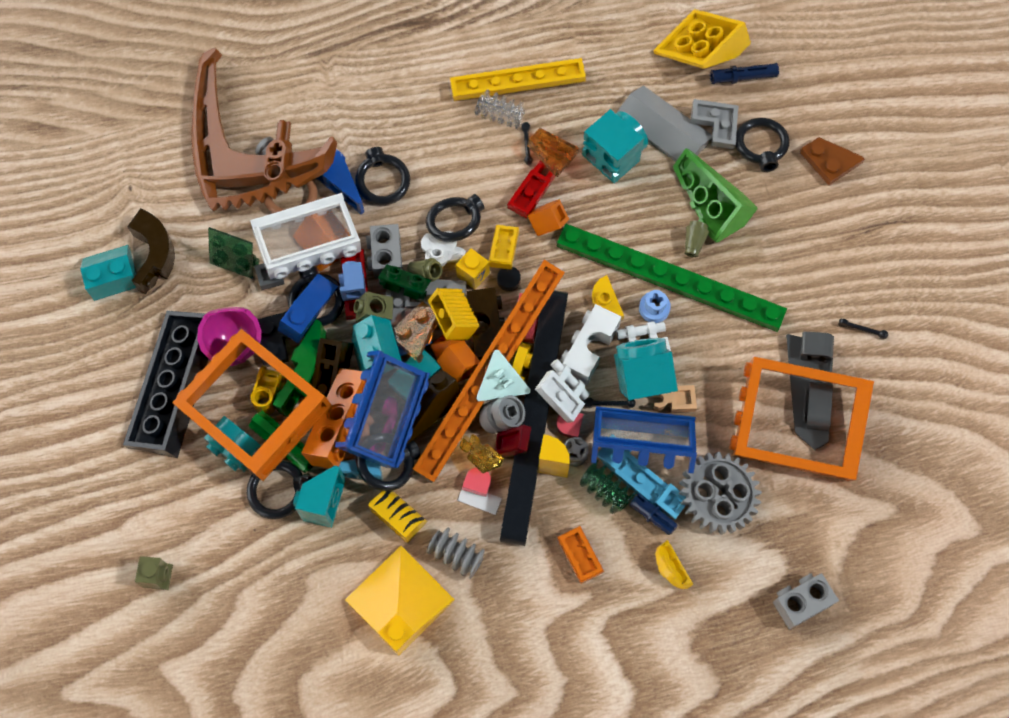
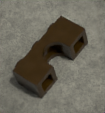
(485, 308)

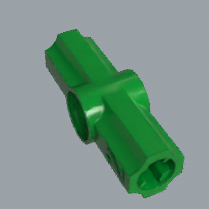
(265, 426)

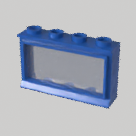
(385, 411)
(644, 433)

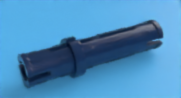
(737, 74)

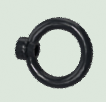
(376, 158)
(767, 160)
(473, 207)
(305, 279)
(411, 453)
(298, 480)

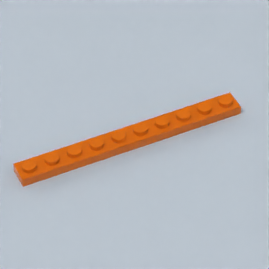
(507, 342)

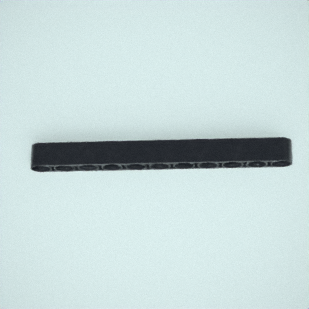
(526, 464)

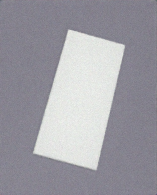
(489, 503)

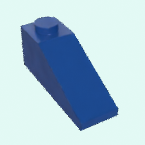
(339, 180)
(306, 308)

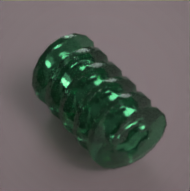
(606, 488)

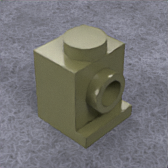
(153, 573)

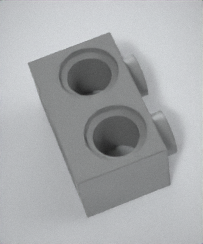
(384, 251)
(807, 604)

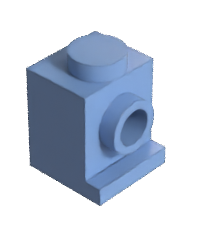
(352, 281)

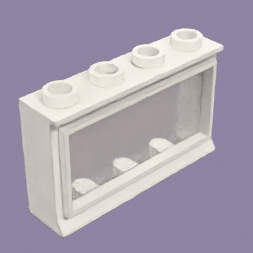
(306, 236)

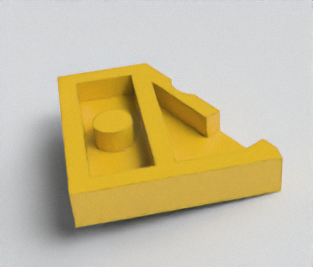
(522, 358)

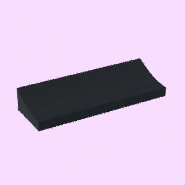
(176, 359)

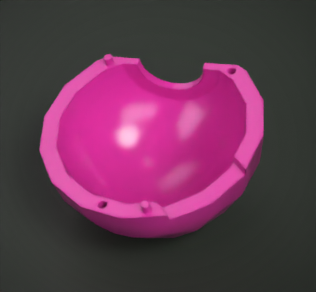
(221, 324)

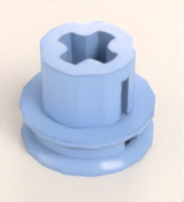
(648, 309)

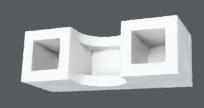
(598, 326)

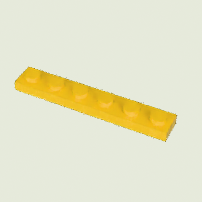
(518, 79)

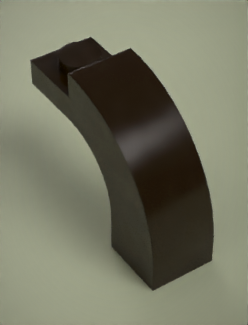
(161, 250)

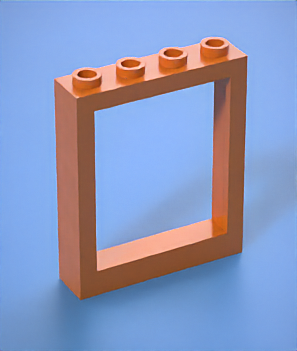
(856, 428)
(285, 436)

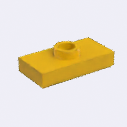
(503, 247)

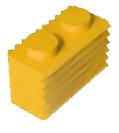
(453, 313)

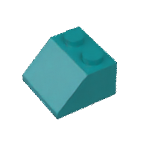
(108, 272)
(372, 335)
(320, 497)

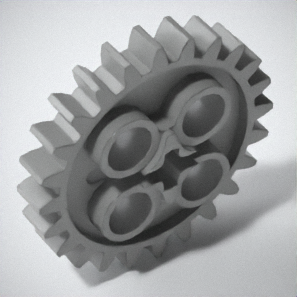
(706, 507)

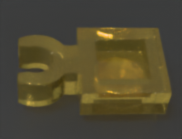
(481, 456)

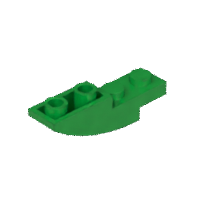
(304, 360)

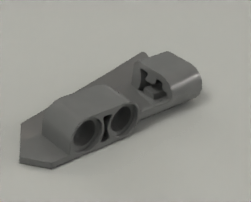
(811, 397)

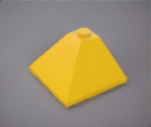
(705, 40)
(399, 600)

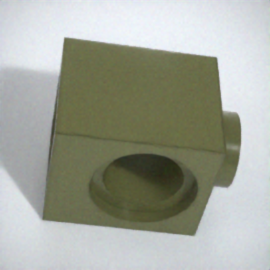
(380, 303)

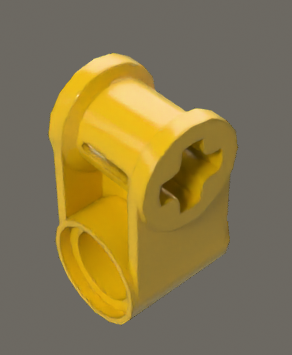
(266, 386)

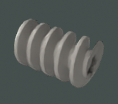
(456, 552)

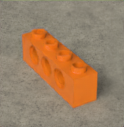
(330, 428)

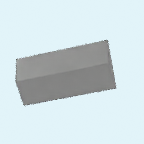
(664, 124)

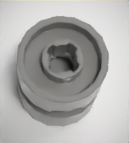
(502, 414)

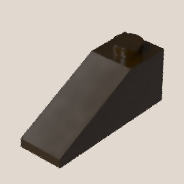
(330, 358)
(435, 402)

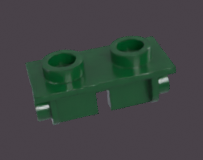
(394, 278)

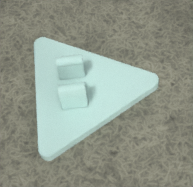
(501, 380)

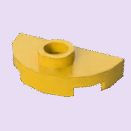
(605, 296)
(671, 567)

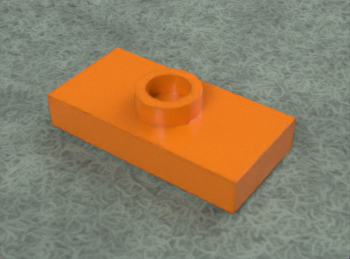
(580, 555)

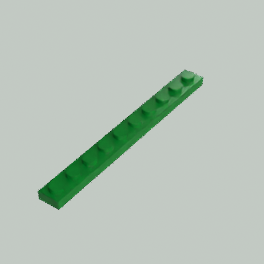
(672, 277)

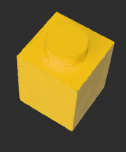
(472, 268)

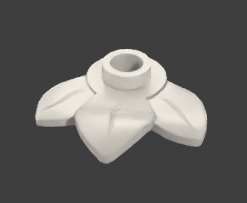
(441, 250)

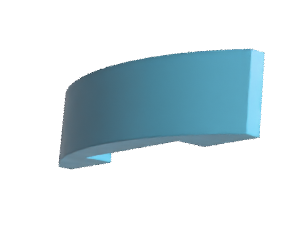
(644, 481)

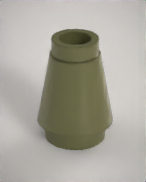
(695, 237)
(427, 268)

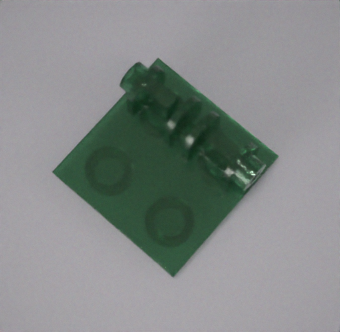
(231, 253)

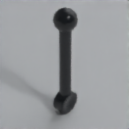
(525, 127)
(883, 334)
(589, 403)

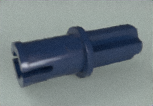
(653, 514)

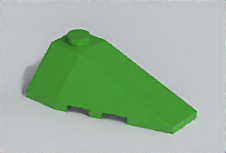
(713, 197)

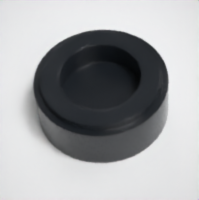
(509, 279)

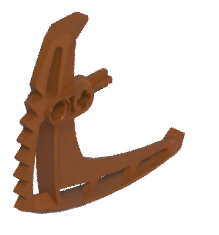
(236, 169)

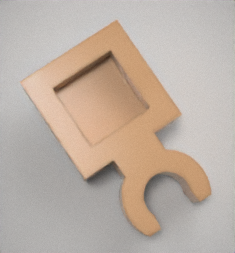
(680, 401)

